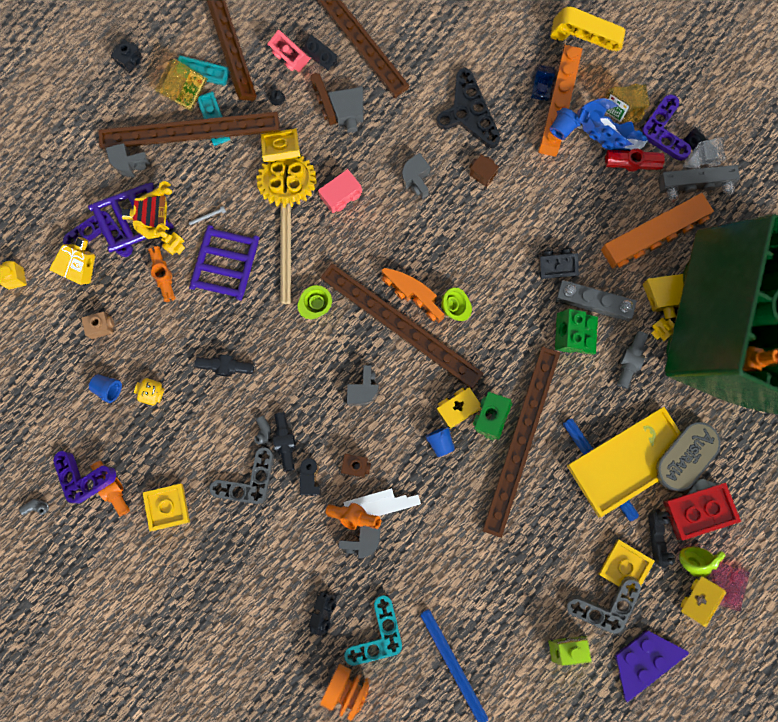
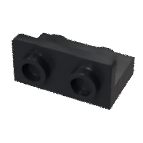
(558, 264)

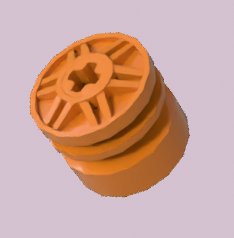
(345, 692)

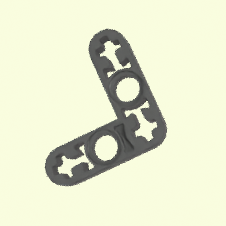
(248, 489)
(613, 612)

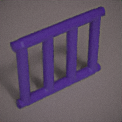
(113, 201)
(243, 276)

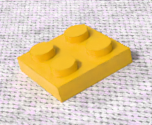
(280, 145)
(166, 507)
(625, 562)

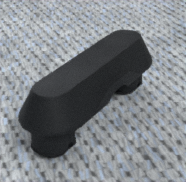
(659, 547)

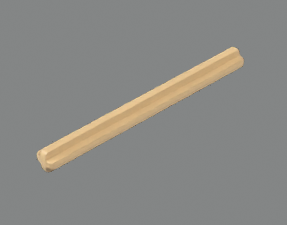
(285, 254)

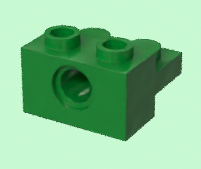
(576, 332)
(499, 408)

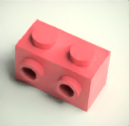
(289, 51)
(340, 191)

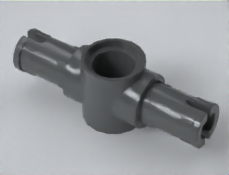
(632, 359)

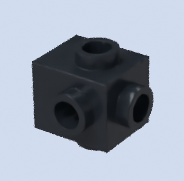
(127, 55)

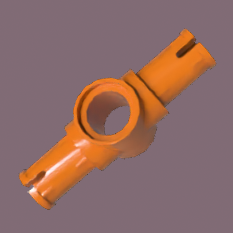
(165, 281)
(758, 358)
(113, 493)
(353, 516)

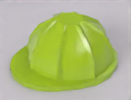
(314, 302)
(456, 304)

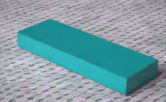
(215, 73)
(210, 109)

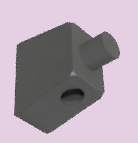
(348, 107)

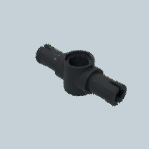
(224, 365)
(284, 442)

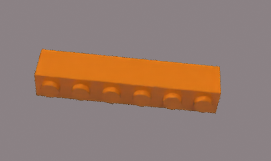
(560, 97)
(657, 230)

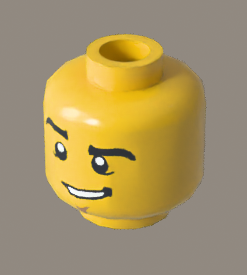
(149, 391)

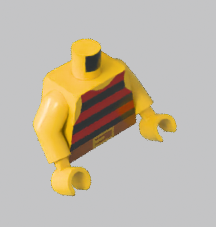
(150, 212)

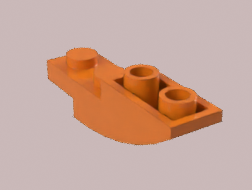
(409, 287)

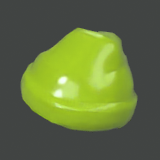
(699, 561)

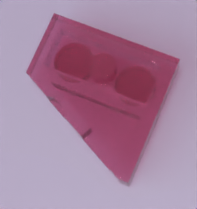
(733, 582)

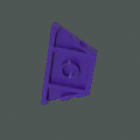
(645, 661)

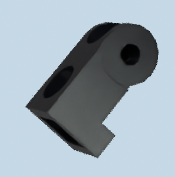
(308, 472)

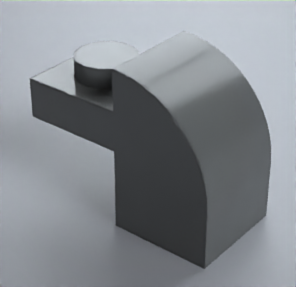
(124, 162)
(413, 173)
(363, 393)
(367, 543)

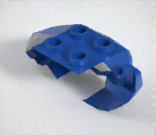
(605, 131)

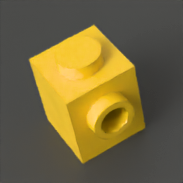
(12, 275)

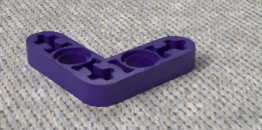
(659, 132)
(97, 231)
(78, 483)

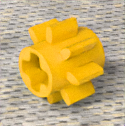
(173, 243)
(663, 329)

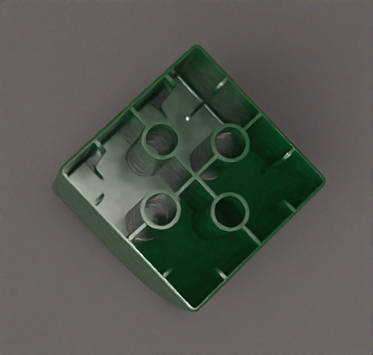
(724, 309)

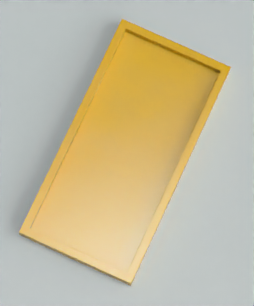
(624, 463)

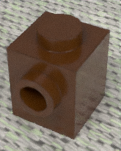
(483, 170)
(355, 466)

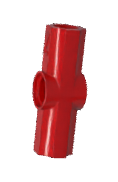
(645, 160)

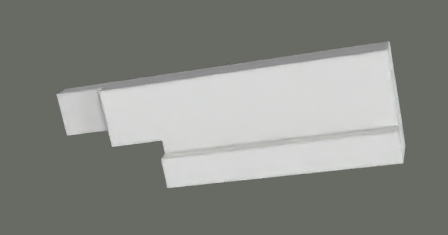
(384, 502)

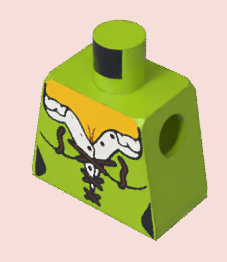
(571, 650)

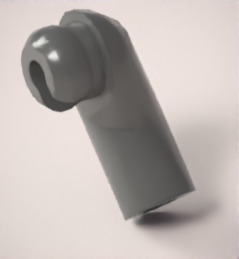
(264, 432)
(34, 505)

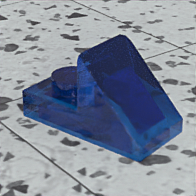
(543, 82)

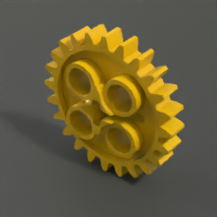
(271, 178)

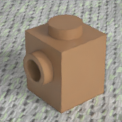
(98, 325)

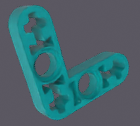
(382, 643)

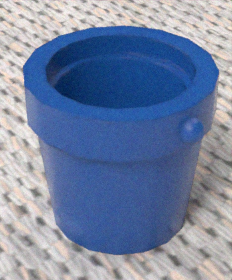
(564, 123)
(105, 387)
(441, 441)

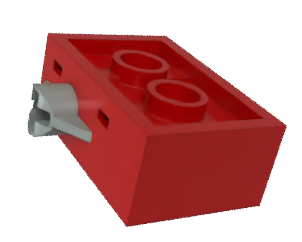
(701, 510)

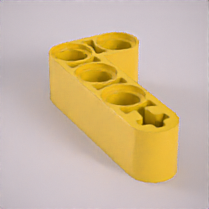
(587, 27)

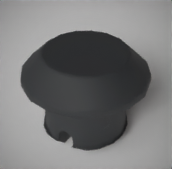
(277, 97)

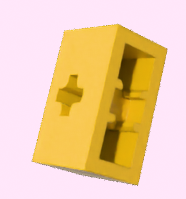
(469, 406)
(713, 595)

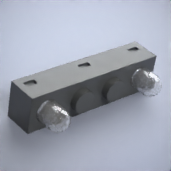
(700, 178)
(596, 300)

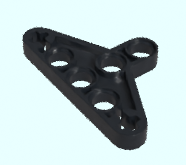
(466, 103)

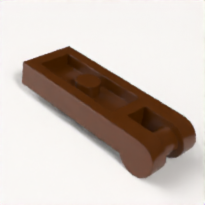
(322, 98)

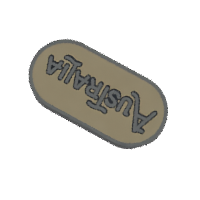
(688, 456)

